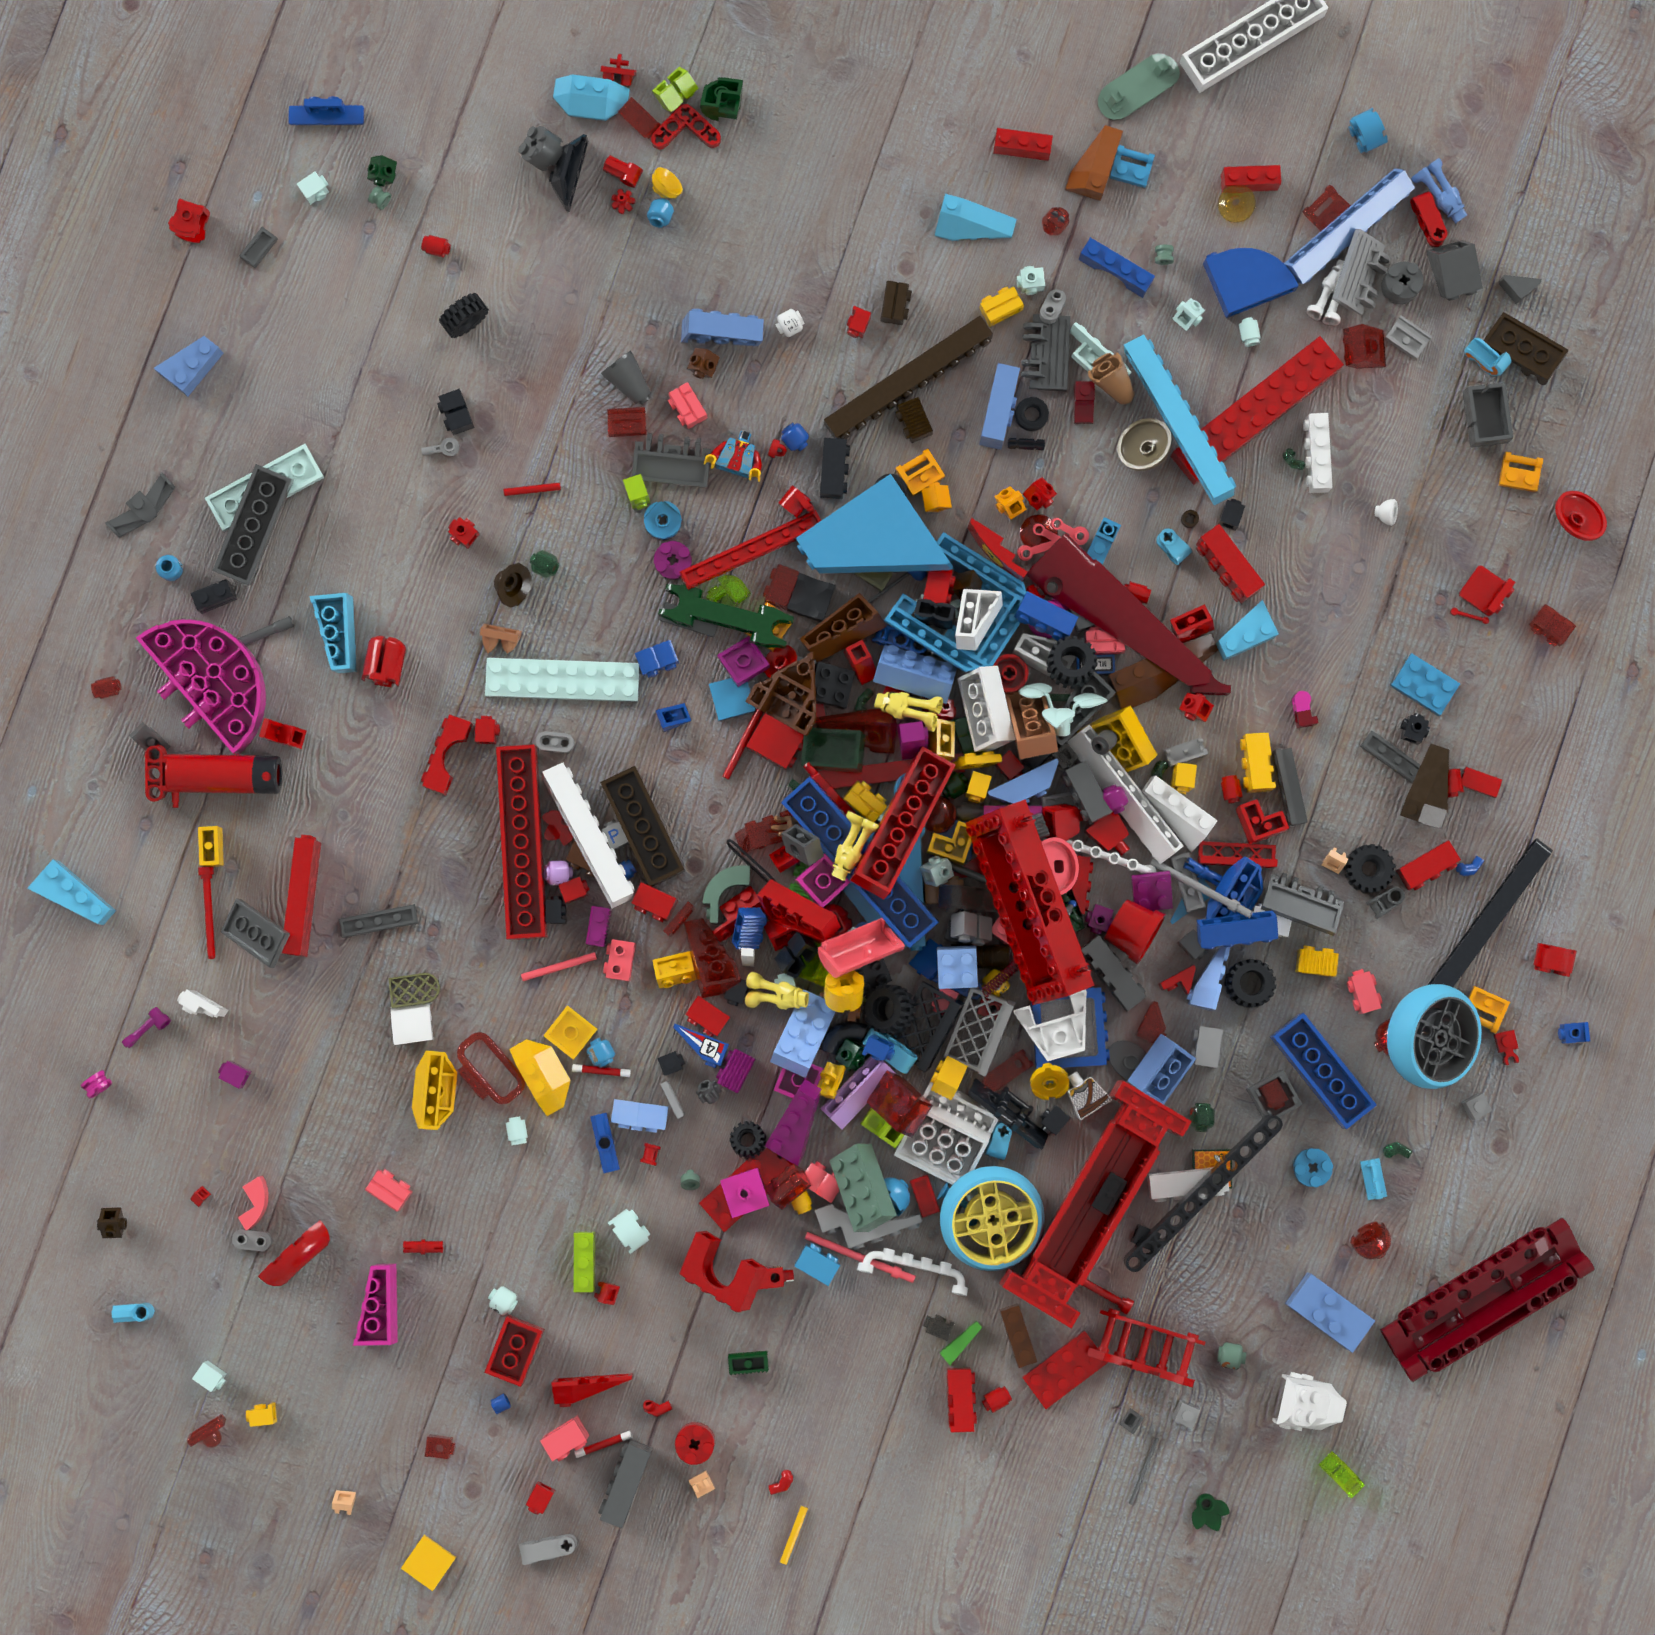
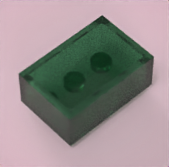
(834, 749)

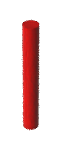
(532, 489)

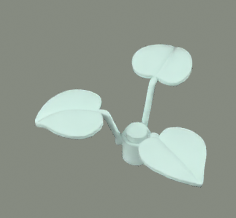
(1060, 717)

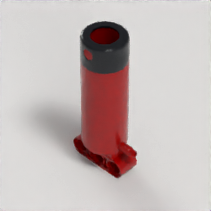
(210, 774)

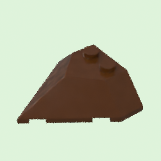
(789, 695)

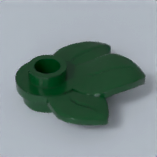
(1210, 1514)

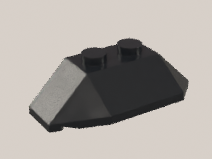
(568, 169)

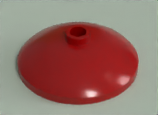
(1580, 515)

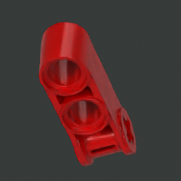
(1429, 218)

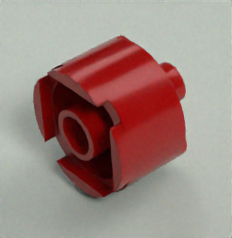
(1017, 667)
(1554, 958)
(691, 1454)

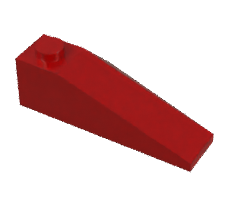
(575, 1389)

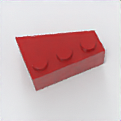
(961, 1399)

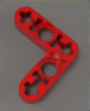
(683, 122)

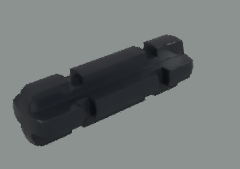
(1026, 444)

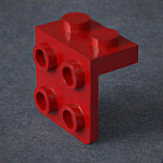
(1486, 591)

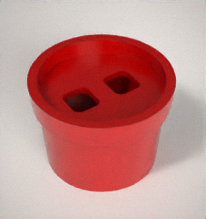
(1134, 929)

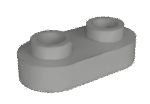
(1054, 305)
(555, 743)
(251, 1240)

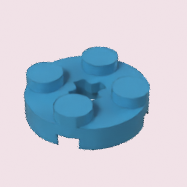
(673, 520)
(1312, 1156)

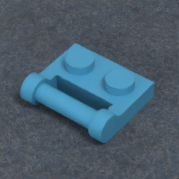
(1131, 172)

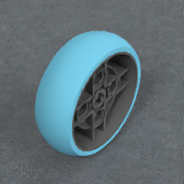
(1434, 1036)

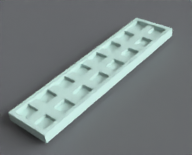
(562, 679)

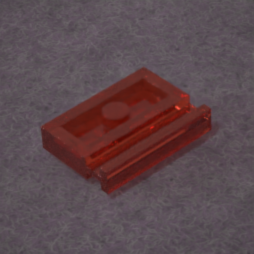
(627, 422)

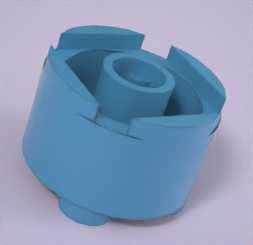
(1368, 130)

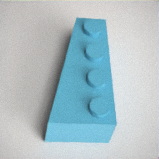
(337, 629)

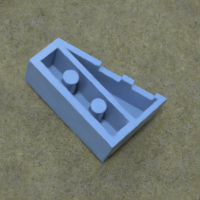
(190, 365)

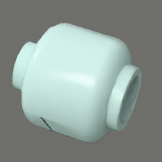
(502, 1300)

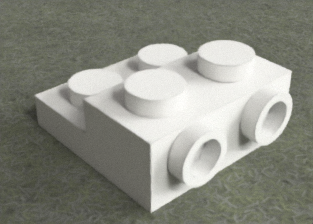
(195, 1003)

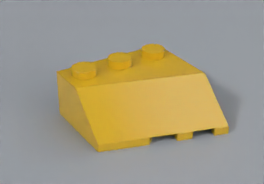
(1132, 745)

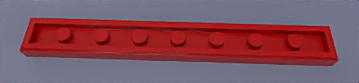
(748, 550)
(873, 773)

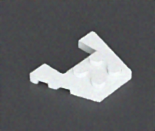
(1061, 1035)

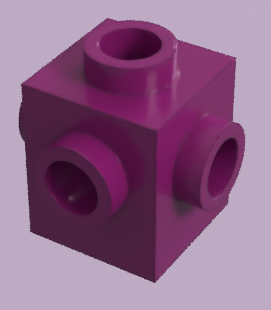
(1102, 912)

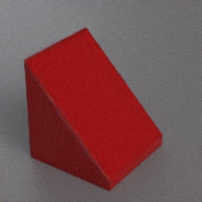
(200, 1196)

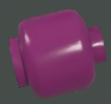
(1115, 798)

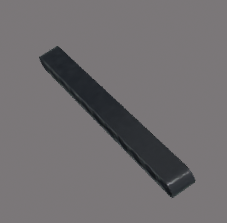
(1492, 914)
(1205, 1182)

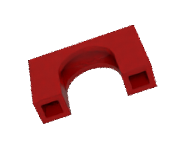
(699, 1270)

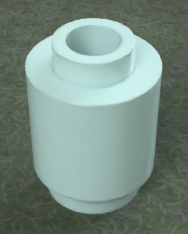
(1249, 332)
(516, 1131)

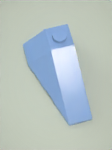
(1206, 988)

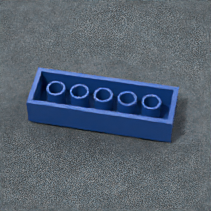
(1323, 1071)

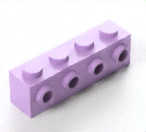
(855, 1092)

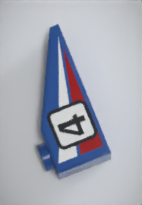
(706, 1047)

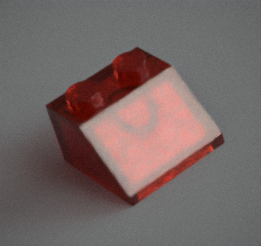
(1364, 347)

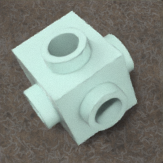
(1031, 280)
(1188, 314)
(937, 871)

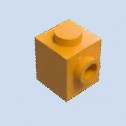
(936, 497)

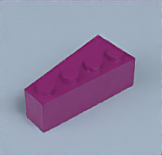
(793, 1129)

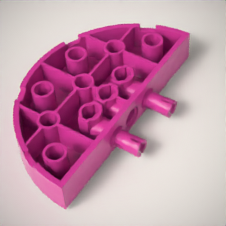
(214, 676)

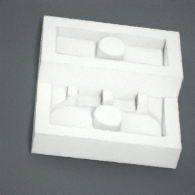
(411, 1024)

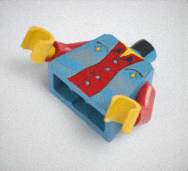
(737, 457)

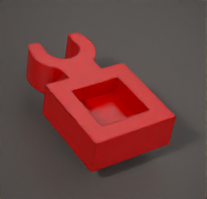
(1506, 1043)

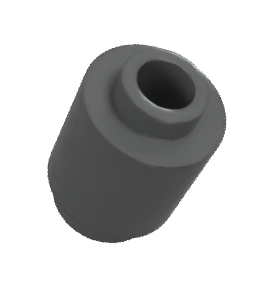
(1104, 742)
(969, 811)

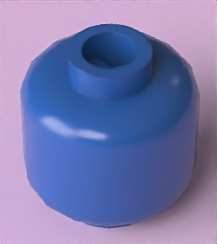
(795, 437)

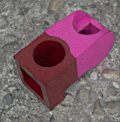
(1302, 710)

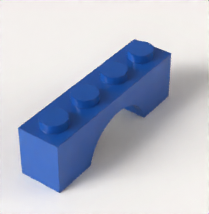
(1101, 257)

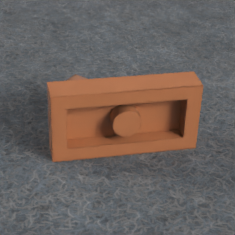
(491, 635)

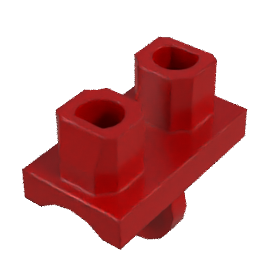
(627, 74)

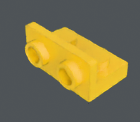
(674, 970)

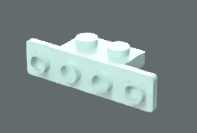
(1089, 350)

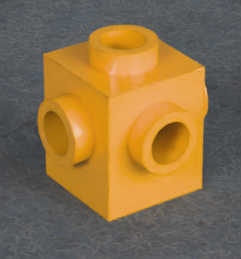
(1010, 502)

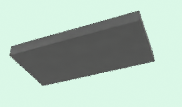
(255, 933)

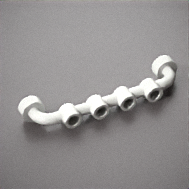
(1113, 858)
(907, 1260)

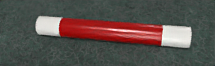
(603, 1070)
(603, 1444)

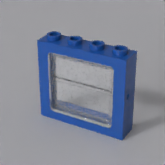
(1095, 1036)

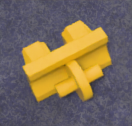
(831, 1079)

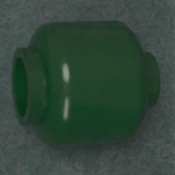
(955, 786)

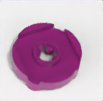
(668, 550)

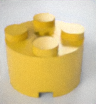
(844, 992)

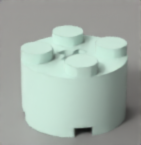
(629, 1231)

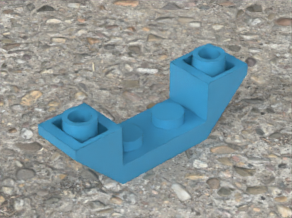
(1103, 540)

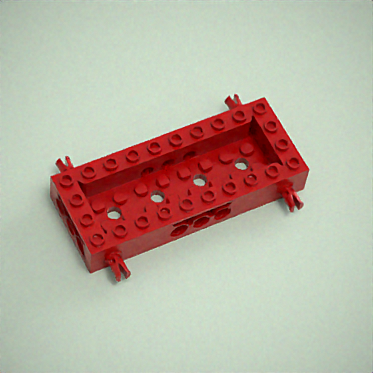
(1048, 947)

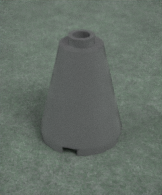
(628, 378)

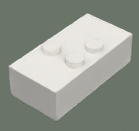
(986, 708)

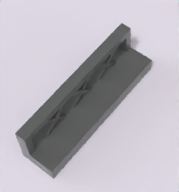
(1289, 786)

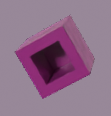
(234, 1074)

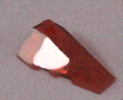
(875, 724)

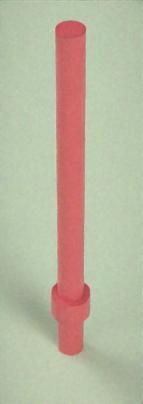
(894, 1271)

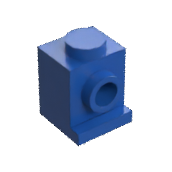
(1582, 1032)
(879, 1048)

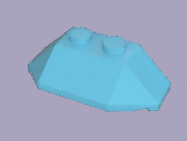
(590, 96)

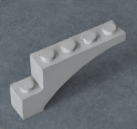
(832, 1217)

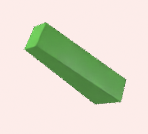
(954, 1348)

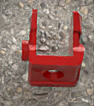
(189, 221)

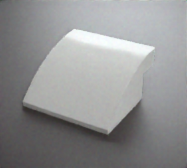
(949, 1136)

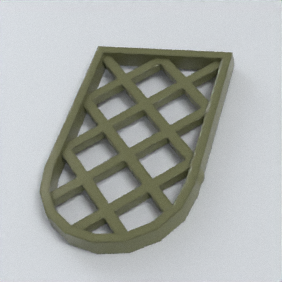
(419, 1002)

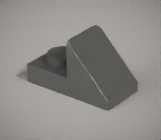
(147, 737)

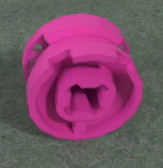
(96, 1084)

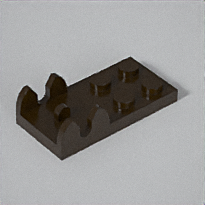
(1526, 347)

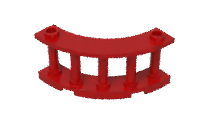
(1139, 1362)

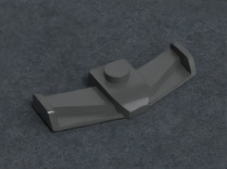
(142, 507)

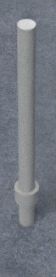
(1232, 905)

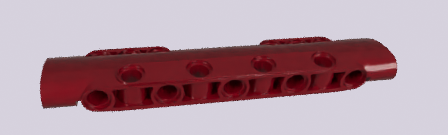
(1487, 1299)

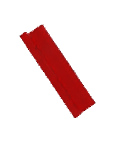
(1229, 861)

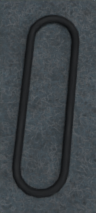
(746, 854)

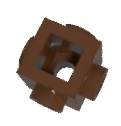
(703, 363)

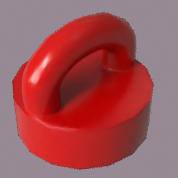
(774, 447)

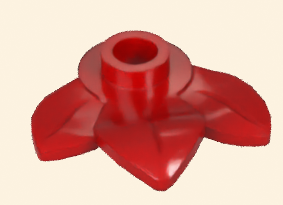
(557, 828)

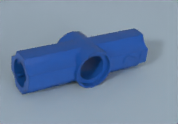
(607, 1155)

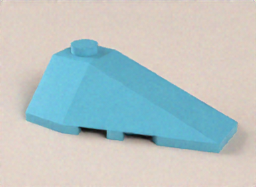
(969, 220)

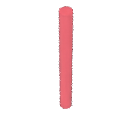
(559, 966)

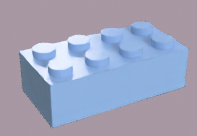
(803, 1036)

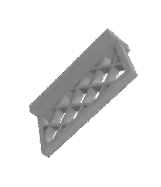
(995, 1035)

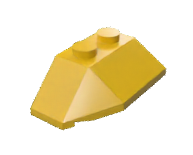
(542, 1074)
(434, 1090)

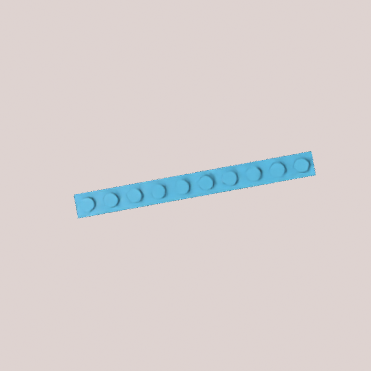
(1179, 419)

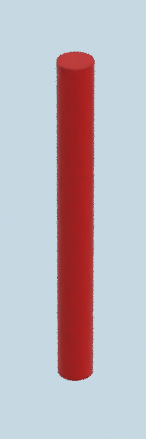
(742, 744)

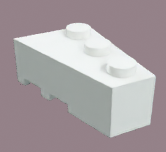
(975, 616)

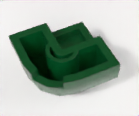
(722, 98)

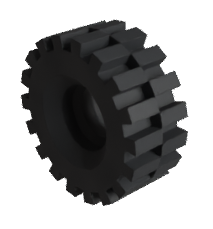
(463, 315)
(1384, 866)

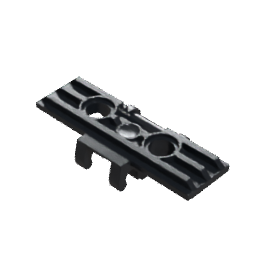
(1017, 1122)

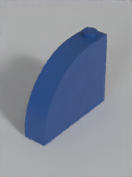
(1247, 278)

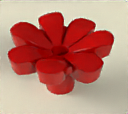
(623, 201)

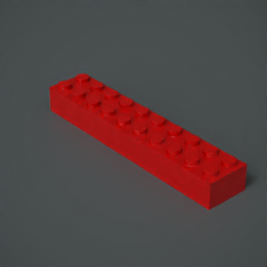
(1266, 402)
(521, 842)

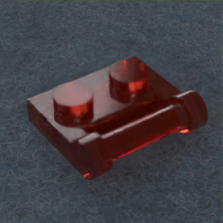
(1334, 210)

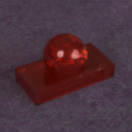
(208, 1433)

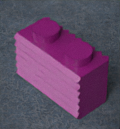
(598, 926)
(736, 1070)

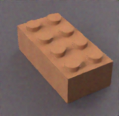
(1031, 731)

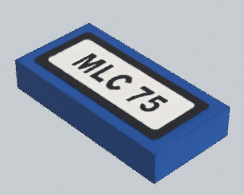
(1105, 664)

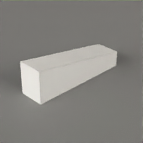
(747, 957)

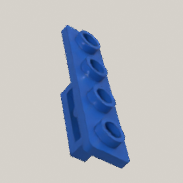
(326, 112)

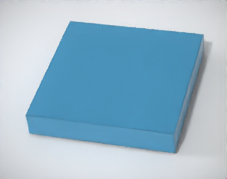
(730, 699)

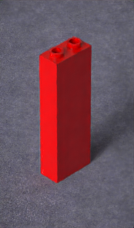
(301, 895)

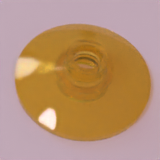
(1244, 208)

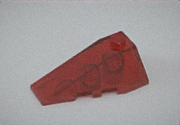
(711, 963)

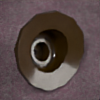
(513, 584)

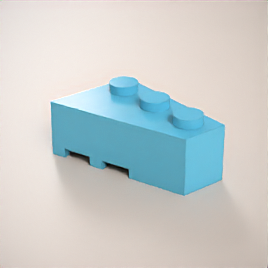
(1248, 632)

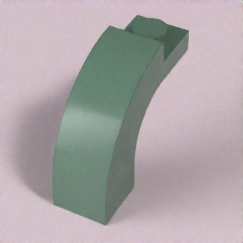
(719, 884)

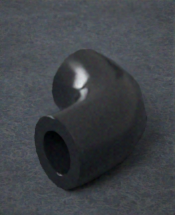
(836, 1036)

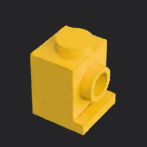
(262, 1415)

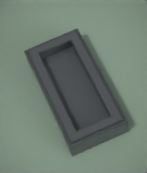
(258, 247)

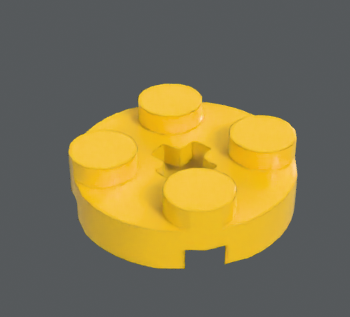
(1049, 1073)

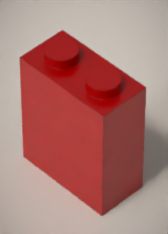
(776, 742)

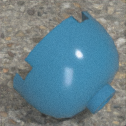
(898, 1193)

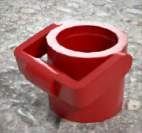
(796, 502)

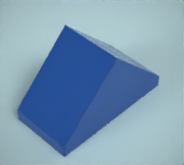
(673, 716)

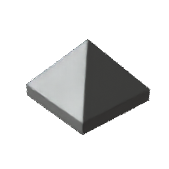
(1131, 1421)

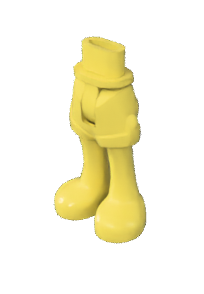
(899, 703)
(847, 855)
(787, 995)

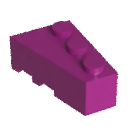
(912, 738)

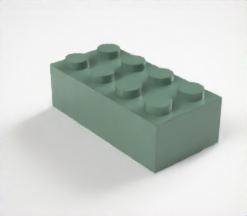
(862, 1188)

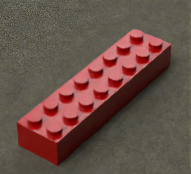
(902, 823)

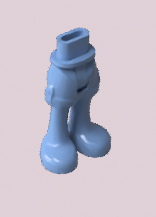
(1448, 200)

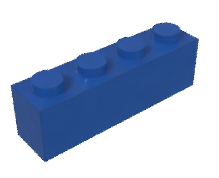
(1237, 929)

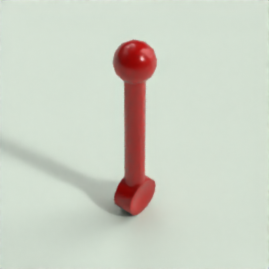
(1454, 611)

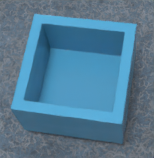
(817, 1264)

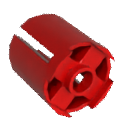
(384, 661)

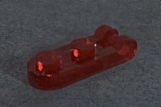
(1007, 1071)

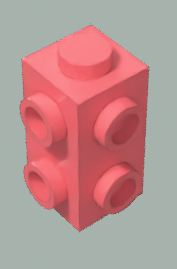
(1363, 988)

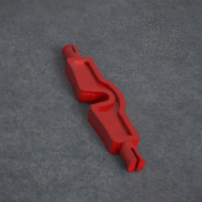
(828, 788)

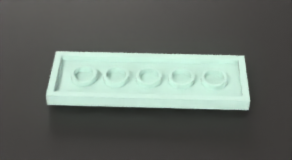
(295, 465)

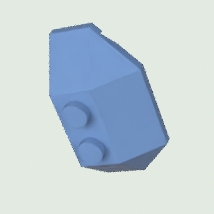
(1027, 785)

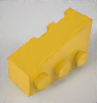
(1257, 763)

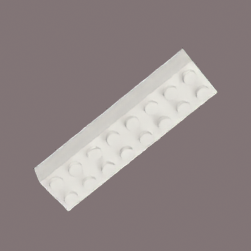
(1249, 39)

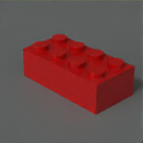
(1230, 564)

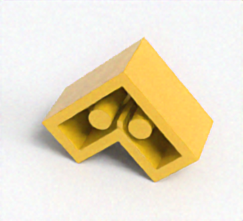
(951, 849)

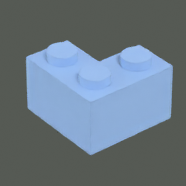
(639, 1115)

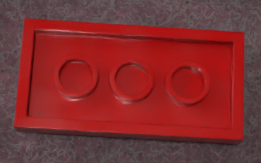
(1063, 1370)

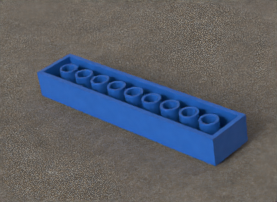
(824, 819)

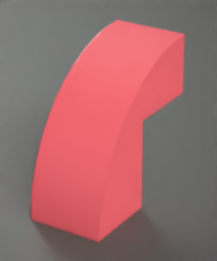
(258, 1194)

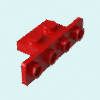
(745, 899)

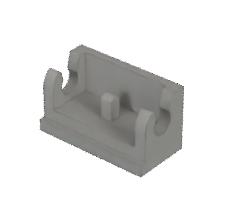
(1185, 752)

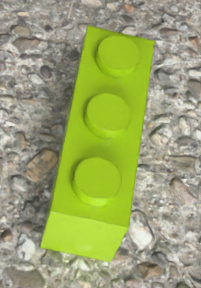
(584, 1262)

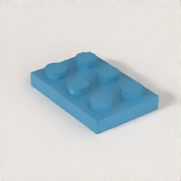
(1425, 684)

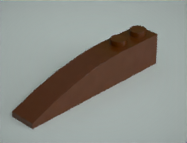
(1147, 681)

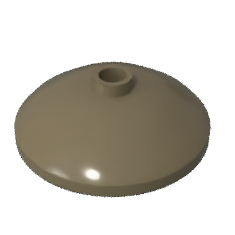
(1141, 437)

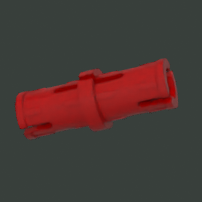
(423, 1246)

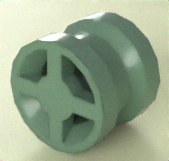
(379, 197)
(1164, 254)

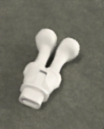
(1329, 285)

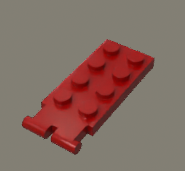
(715, 1202)

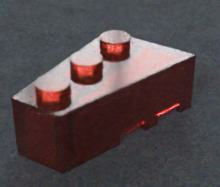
(760, 834)

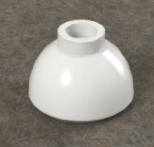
(1387, 511)

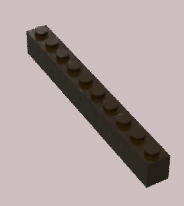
(909, 378)

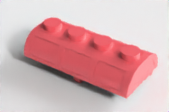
(859, 947)

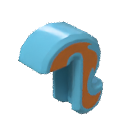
(1487, 357)

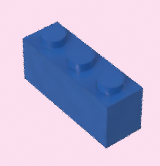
(1045, 616)

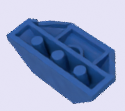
(1240, 882)

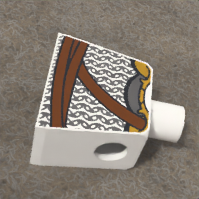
(1086, 1095)

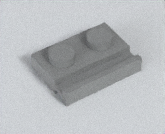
(1408, 337)

